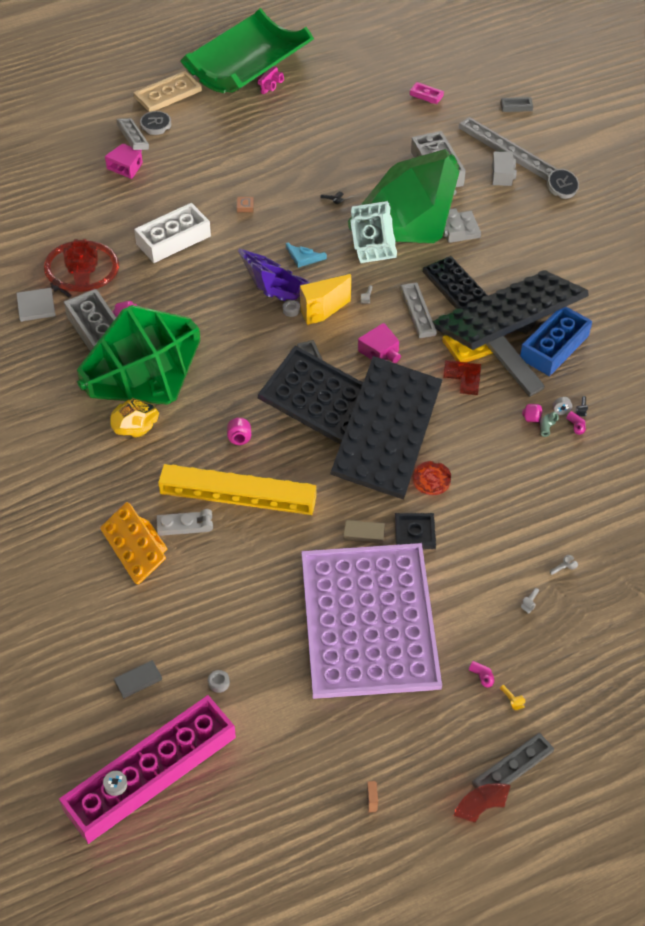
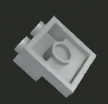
(461, 226)

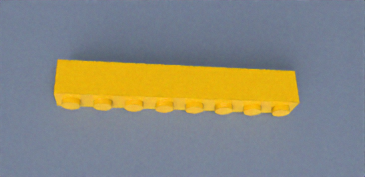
(237, 489)

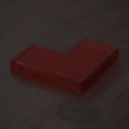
(466, 372)

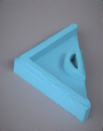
(304, 256)

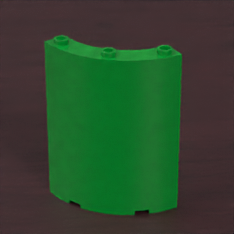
(244, 53)

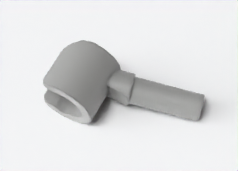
(365, 297)
(566, 563)
(528, 604)

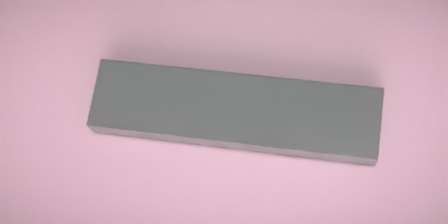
(132, 134)
(418, 310)

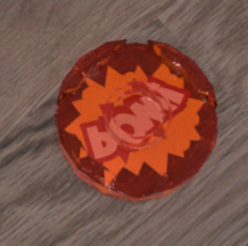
(432, 478)

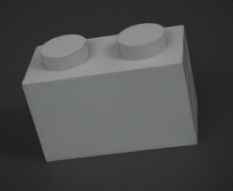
(503, 168)

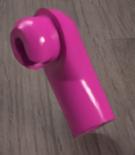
(579, 423)
(485, 673)

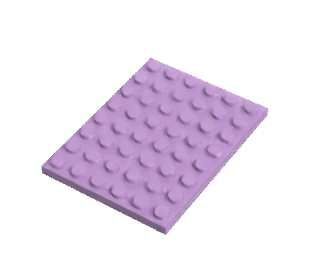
(369, 621)

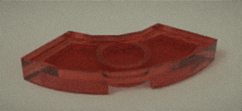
(482, 799)

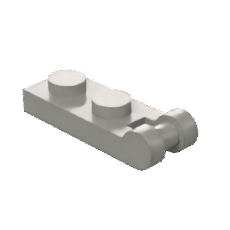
(184, 523)

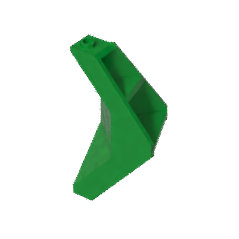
(418, 196)
(140, 348)

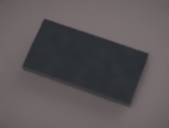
(454, 282)

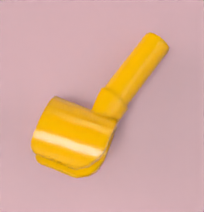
(516, 702)

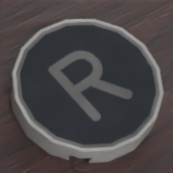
(155, 122)
(563, 183)

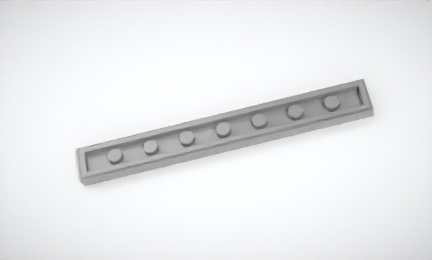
(502, 144)

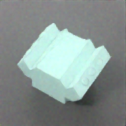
(373, 232)

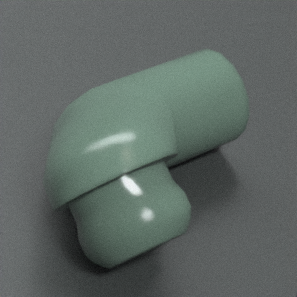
(546, 422)

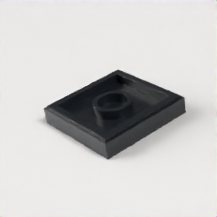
(415, 529)

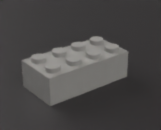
(89, 316)

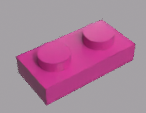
(426, 93)

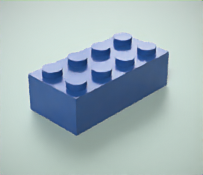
(555, 340)

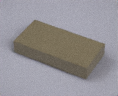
(364, 531)

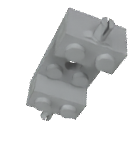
(435, 142)

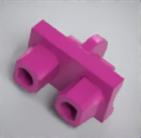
(269, 79)

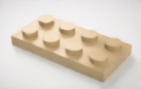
(167, 91)

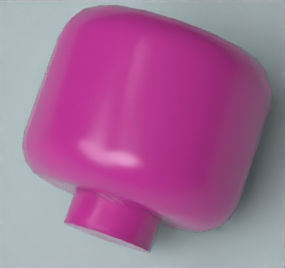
(532, 413)

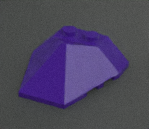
(271, 277)

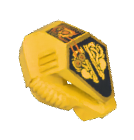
(133, 418)

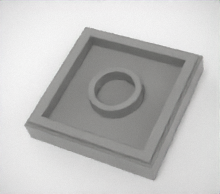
(35, 304)

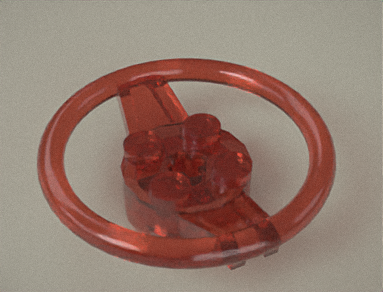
(80, 260)

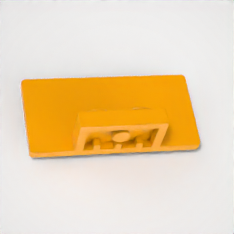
(134, 542)

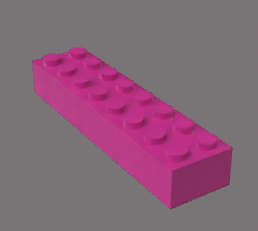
(149, 768)

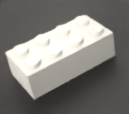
(172, 232)

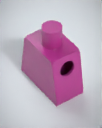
(124, 160)
(380, 343)

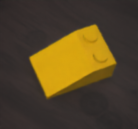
(324, 298)

